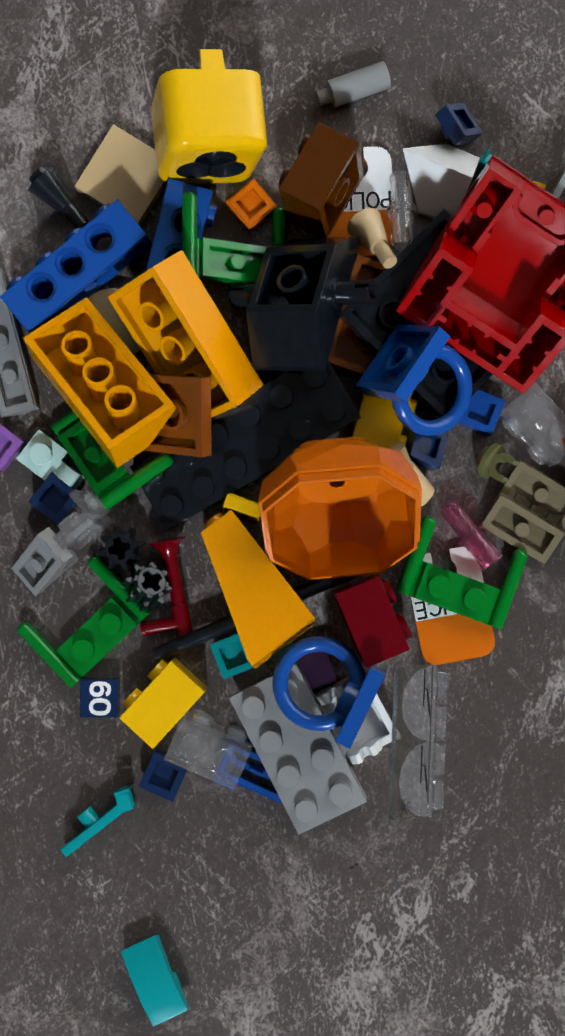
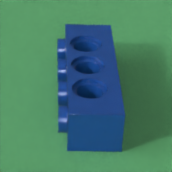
(167, 238)
(97, 269)

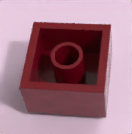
(371, 619)

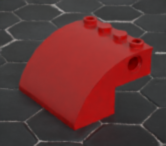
(497, 277)

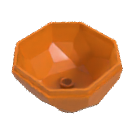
(340, 509)

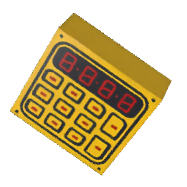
(242, 508)

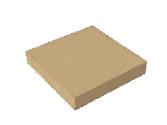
(123, 171)

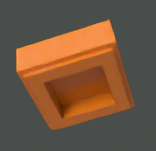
(251, 205)

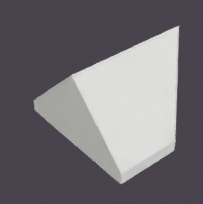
(439, 177)

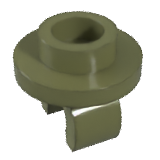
(490, 461)

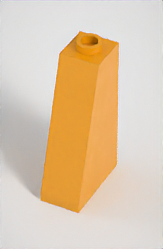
(256, 593)

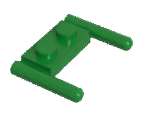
(224, 259)
(105, 479)
(457, 591)
(95, 636)

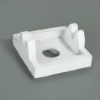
(374, 731)

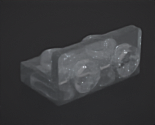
(538, 423)
(82, 528)
(210, 748)

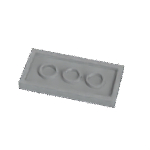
(301, 763)

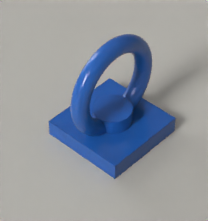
(404, 364)
(353, 702)

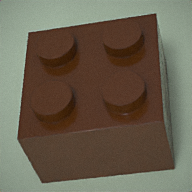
(321, 179)

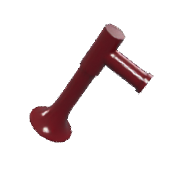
(181, 619)

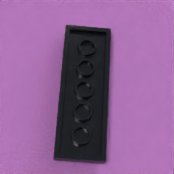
(251, 442)

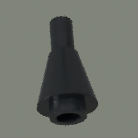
(52, 190)

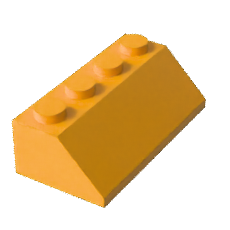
(185, 332)
(100, 380)

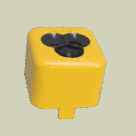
(208, 122)

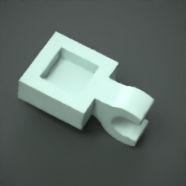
(45, 456)

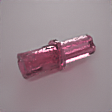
(471, 535)

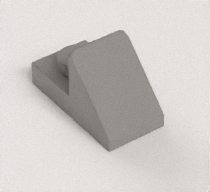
(43, 562)

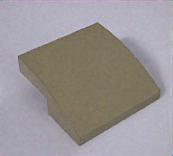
(528, 512)

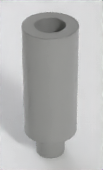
(355, 85)

